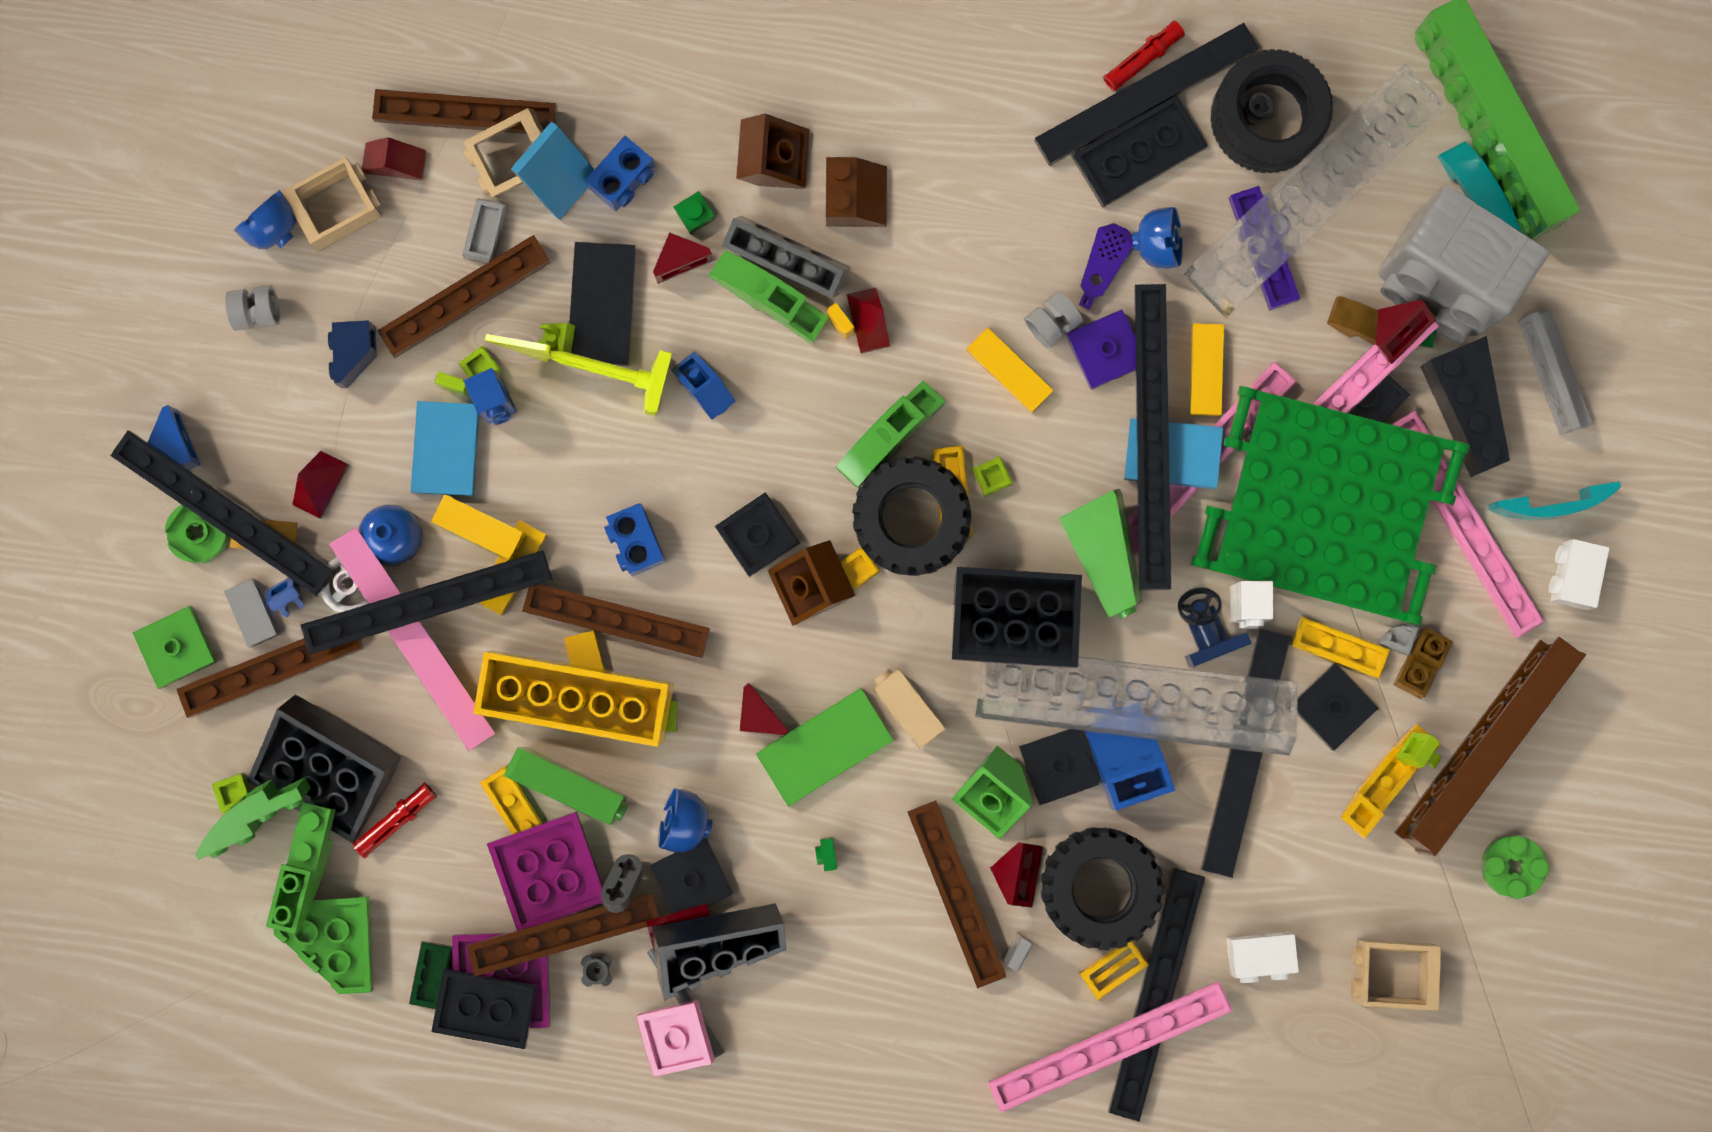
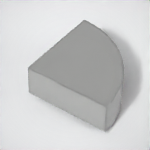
(1400, 638)

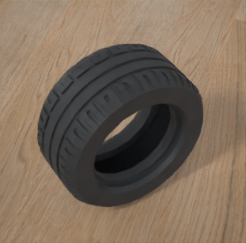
(1293, 75)

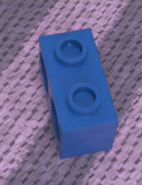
(613, 169)
(490, 397)
(642, 536)

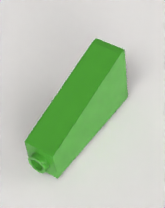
(1106, 552)
(566, 785)

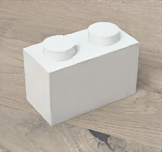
(1578, 574)
(1251, 603)
(1262, 956)

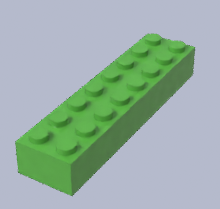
(1495, 118)

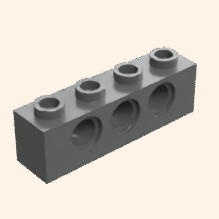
(786, 256)

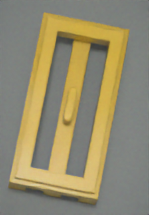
(1091, 983)

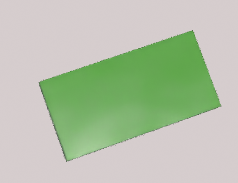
(824, 747)

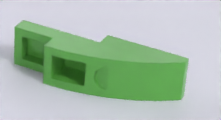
(769, 294)
(889, 433)
(247, 816)
(304, 869)

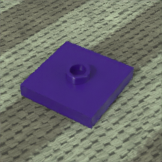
(1104, 349)

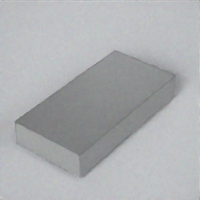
(484, 231)
(251, 613)
(1017, 952)

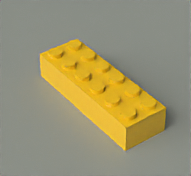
(573, 698)

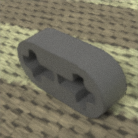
(628, 885)

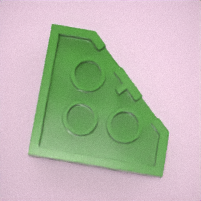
(336, 943)

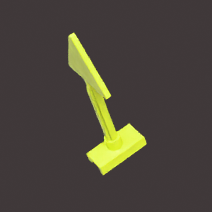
(650, 381)

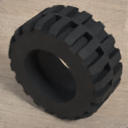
(876, 493)
(1144, 897)

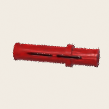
(1153, 48)
(405, 811)

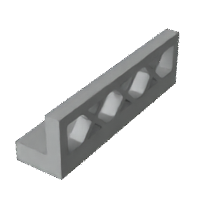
(1555, 372)

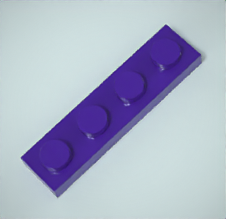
(1280, 287)

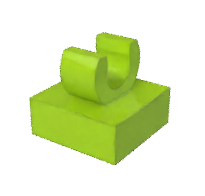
(558, 336)
(1420, 751)

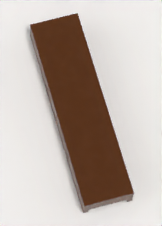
(1490, 746)

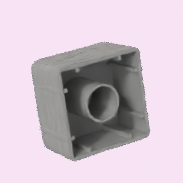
(1460, 264)

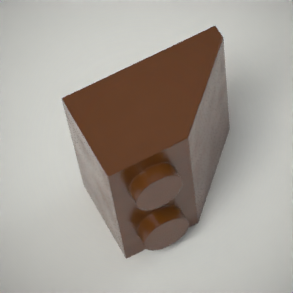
(772, 152)
(855, 193)
(811, 582)

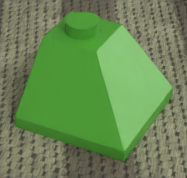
(996, 793)

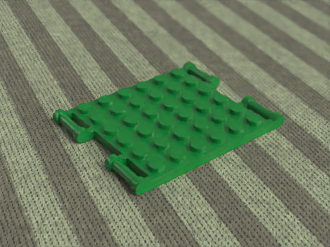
(1330, 505)

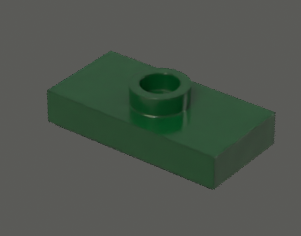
(428, 974)

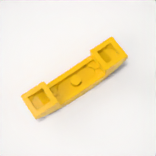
(1379, 789)

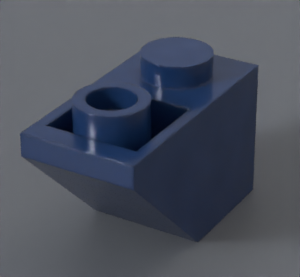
(352, 349)

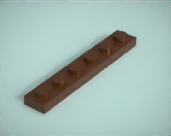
(454, 110)
(464, 296)
(616, 620)
(257, 675)
(956, 894)
(559, 935)

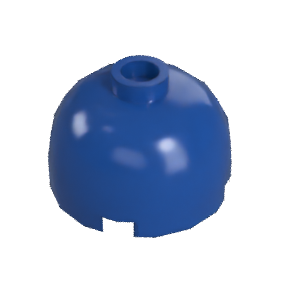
(268, 224)
(1159, 238)
(391, 534)
(684, 822)

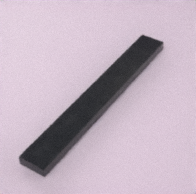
(1146, 94)
(223, 513)
(426, 602)
(1241, 769)
(1158, 987)

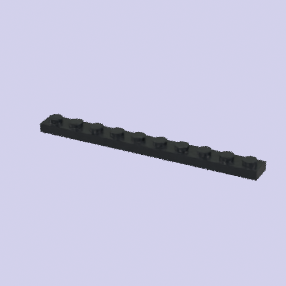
(1152, 437)

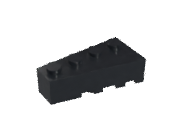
(1470, 403)
(715, 945)

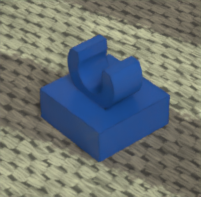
(282, 594)

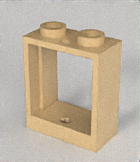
(474, 157)
(321, 180)
(907, 707)
(1428, 975)

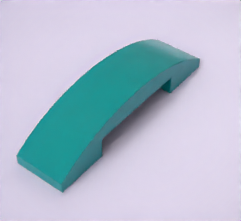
(1477, 181)
(1520, 507)

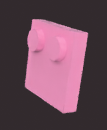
(675, 1038)

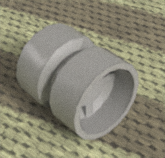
(248, 308)
(1056, 316)

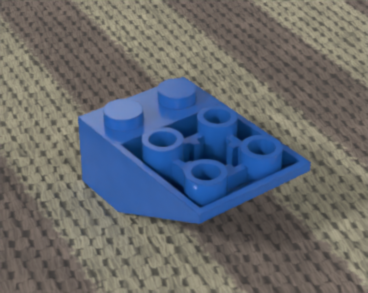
(1129, 768)

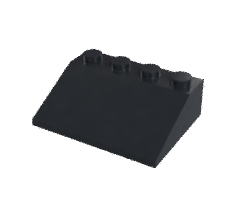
(1016, 617)
(338, 762)

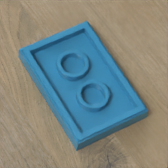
(554, 170)
(445, 449)
(1192, 455)

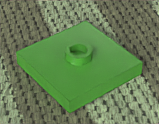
(174, 647)

